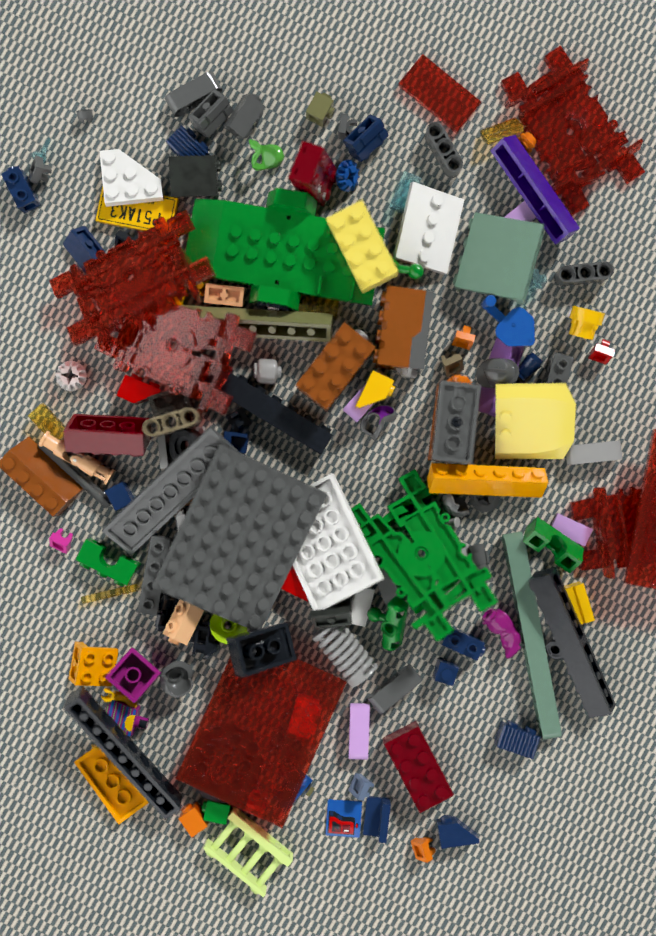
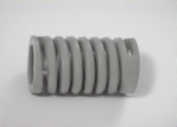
(347, 640)

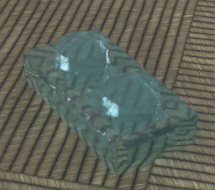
(400, 196)

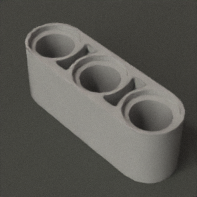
(594, 452)

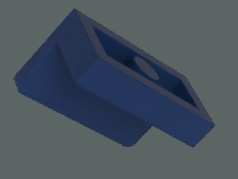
(82, 245)
(377, 817)

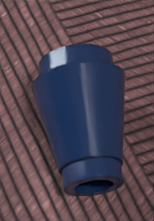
(529, 365)

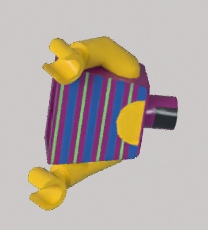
(123, 712)

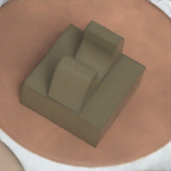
(452, 364)

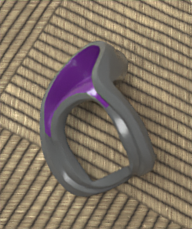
(385, 414)

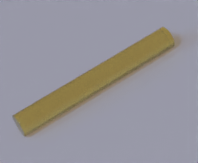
(109, 593)

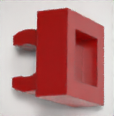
(601, 352)

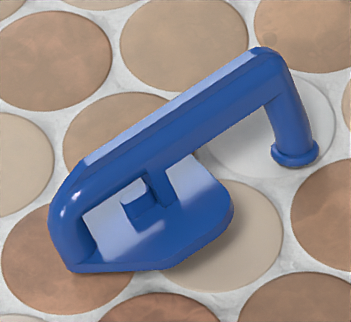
(513, 329)

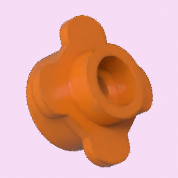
(528, 141)

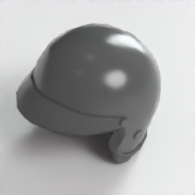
(177, 679)

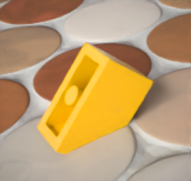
(376, 390)

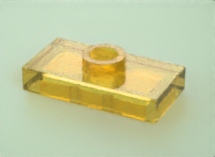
(501, 130)
(47, 421)

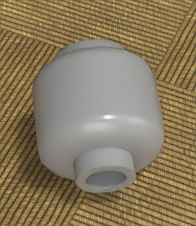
(266, 371)

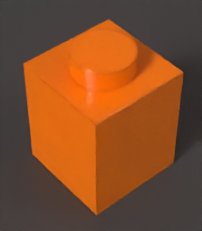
(193, 819)

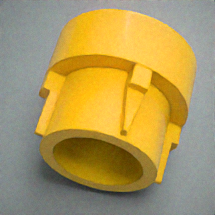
(585, 322)

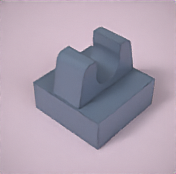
(360, 786)

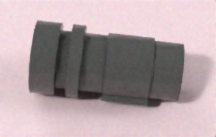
(480, 558)

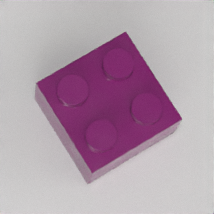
(133, 675)

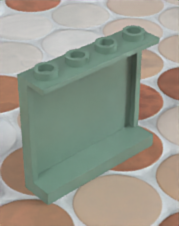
(499, 257)

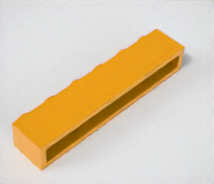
(487, 480)

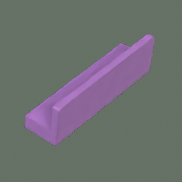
(487, 395)

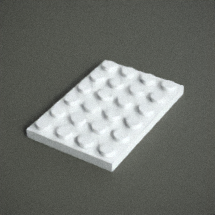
(335, 554)

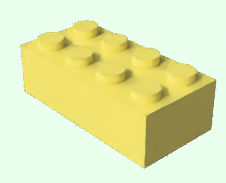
(362, 246)

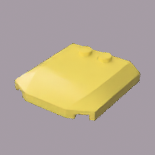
(534, 421)

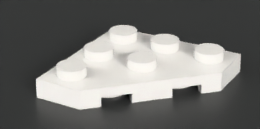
(127, 180)

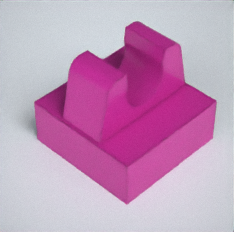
(60, 543)

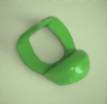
(271, 156)

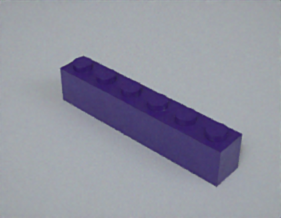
(534, 189)

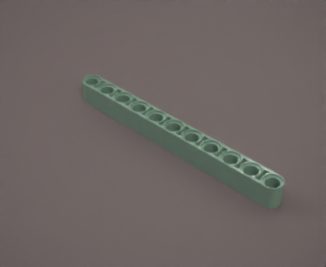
(531, 636)

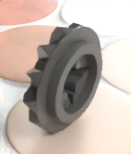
(483, 506)

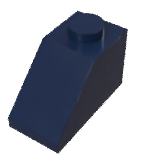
(454, 832)

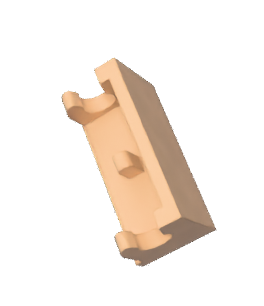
(224, 294)

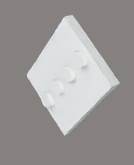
(428, 228)

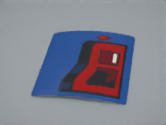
(343, 818)

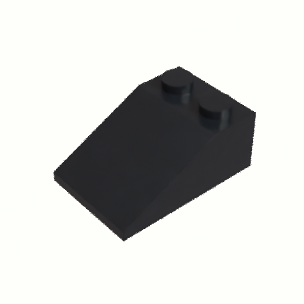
(261, 649)

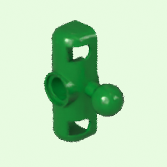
(393, 622)

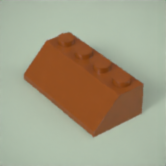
(40, 477)

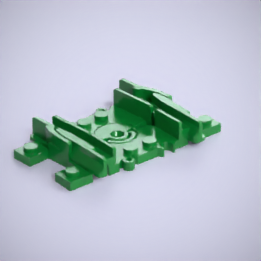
(441, 561)

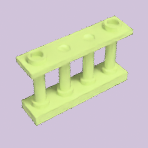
(264, 839)

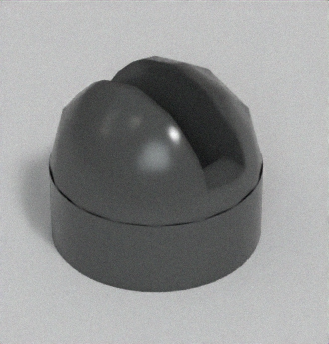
(85, 114)

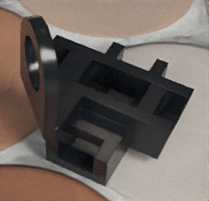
(209, 644)

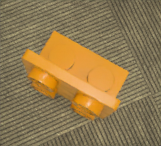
(91, 665)

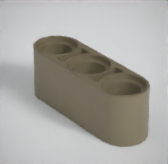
(163, 422)

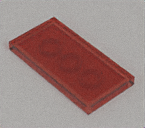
(439, 93)

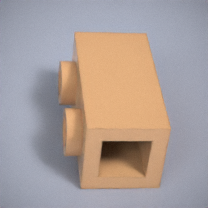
(182, 623)

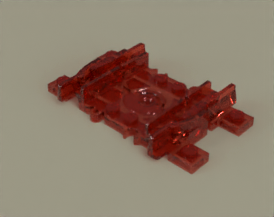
(109, 296)

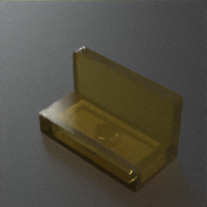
(318, 305)

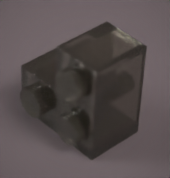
(166, 402)

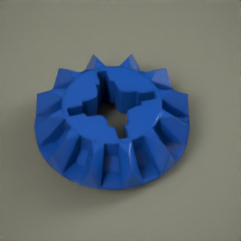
(342, 174)

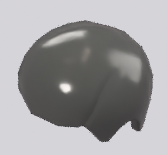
(454, 506)

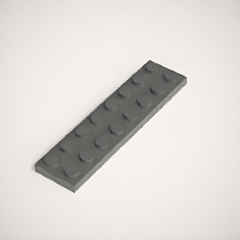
(165, 494)

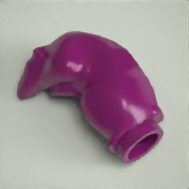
(500, 623)

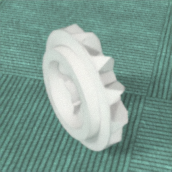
(75, 383)

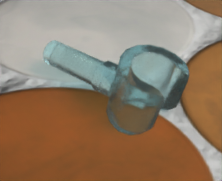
(42, 153)

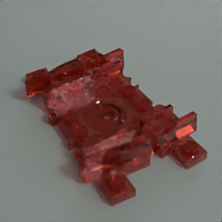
(574, 111)

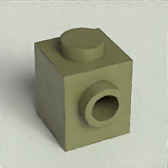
(320, 109)

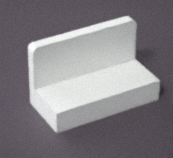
(360, 605)

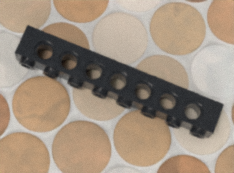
(123, 752)

